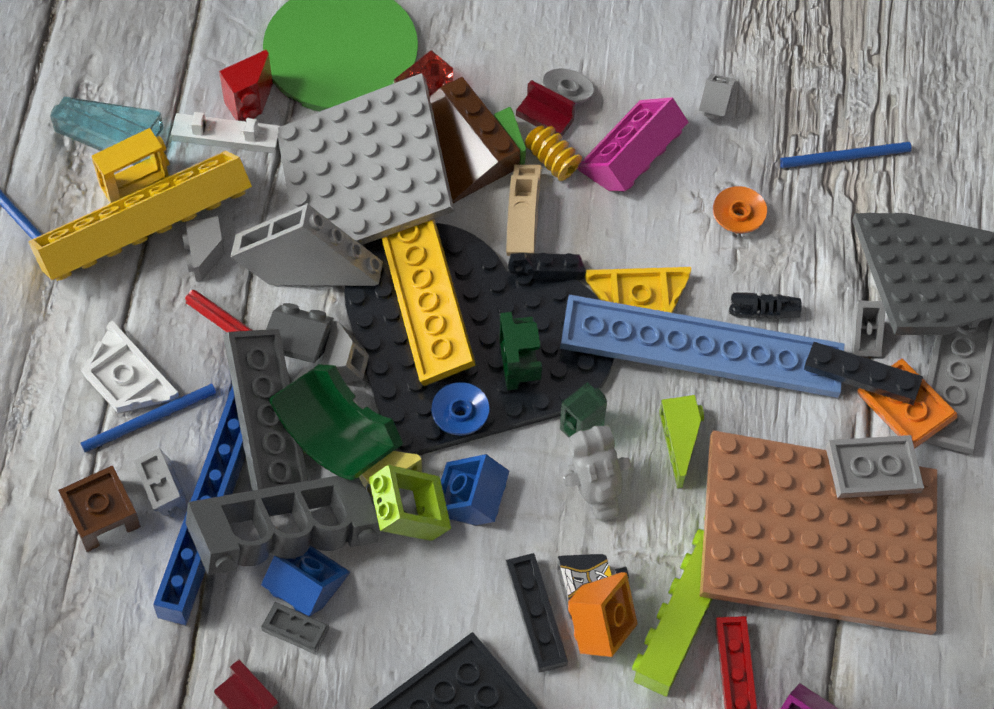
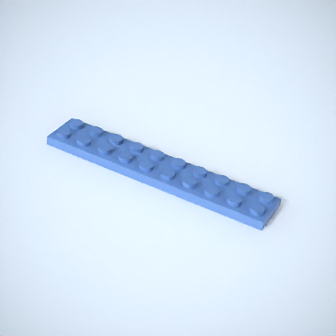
(693, 345)

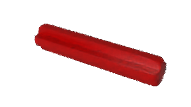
(214, 312)

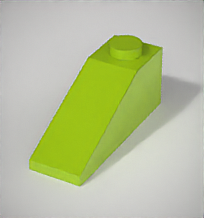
(680, 425)

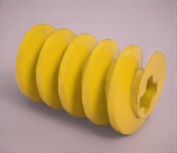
(553, 152)

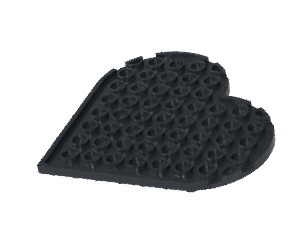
(482, 294)

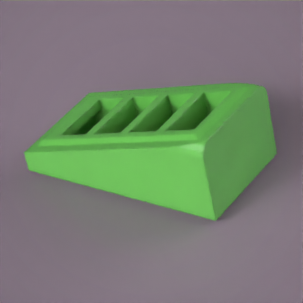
(508, 122)

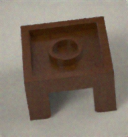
(98, 506)

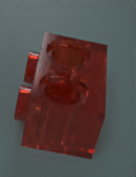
(434, 70)

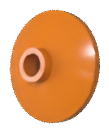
(742, 201)

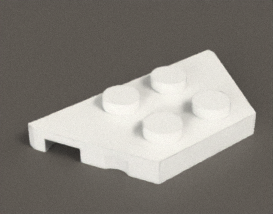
(125, 374)

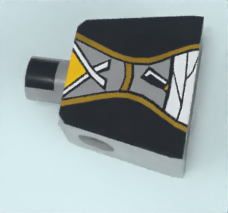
(581, 570)

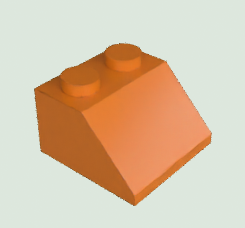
(603, 615)

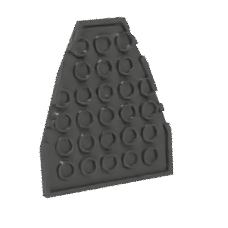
(928, 271)

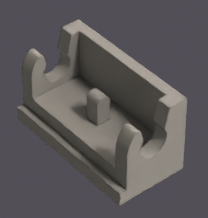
(161, 482)

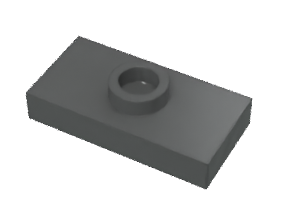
(295, 627)

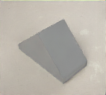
(868, 328)

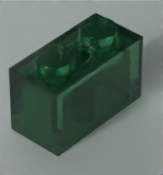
(583, 410)

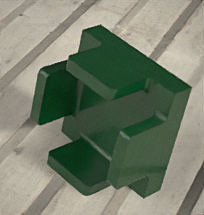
(518, 344)

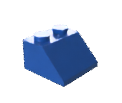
(474, 489)
(305, 580)

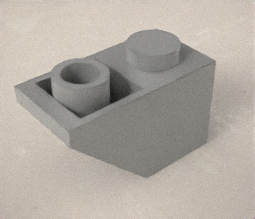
(205, 245)
(345, 353)

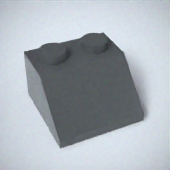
(301, 332)

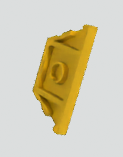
(640, 287)

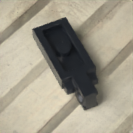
(548, 266)

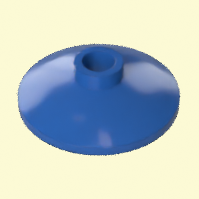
(457, 398)

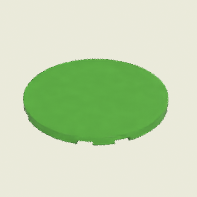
(338, 49)

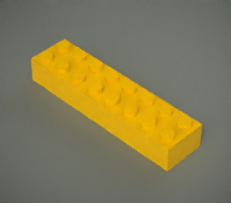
(140, 215)

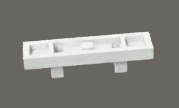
(225, 132)

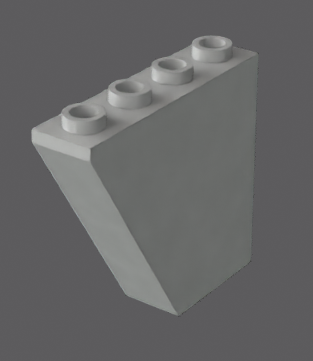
(305, 250)

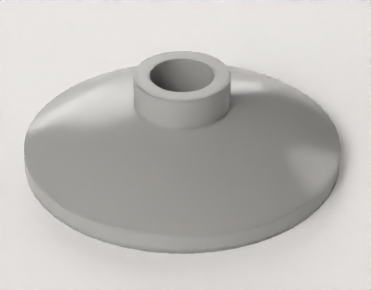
(569, 84)

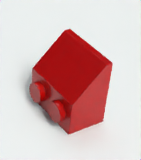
(247, 86)

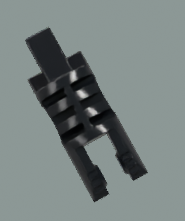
(751, 304)

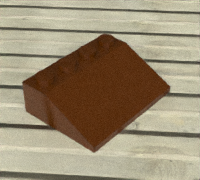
(471, 140)

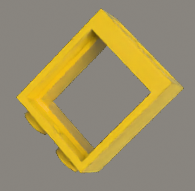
(126, 153)

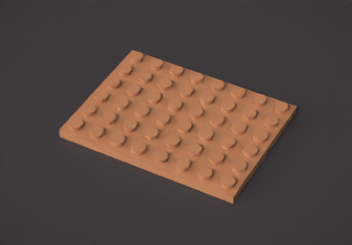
(795, 547)

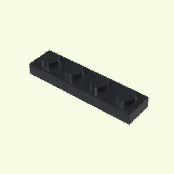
(863, 373)
(536, 613)

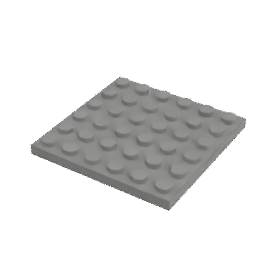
(369, 162)

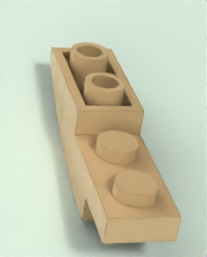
(523, 209)

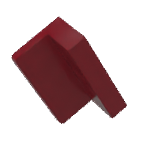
(546, 108)
(244, 690)

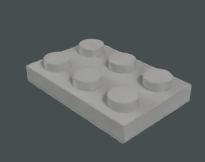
(874, 466)

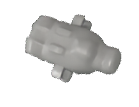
(597, 470)

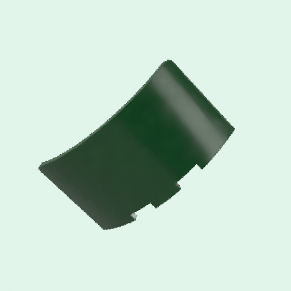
(331, 426)

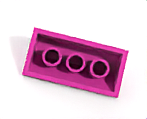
(634, 143)

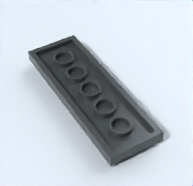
(256, 375)

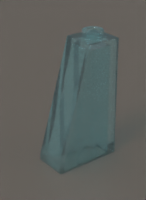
(102, 123)

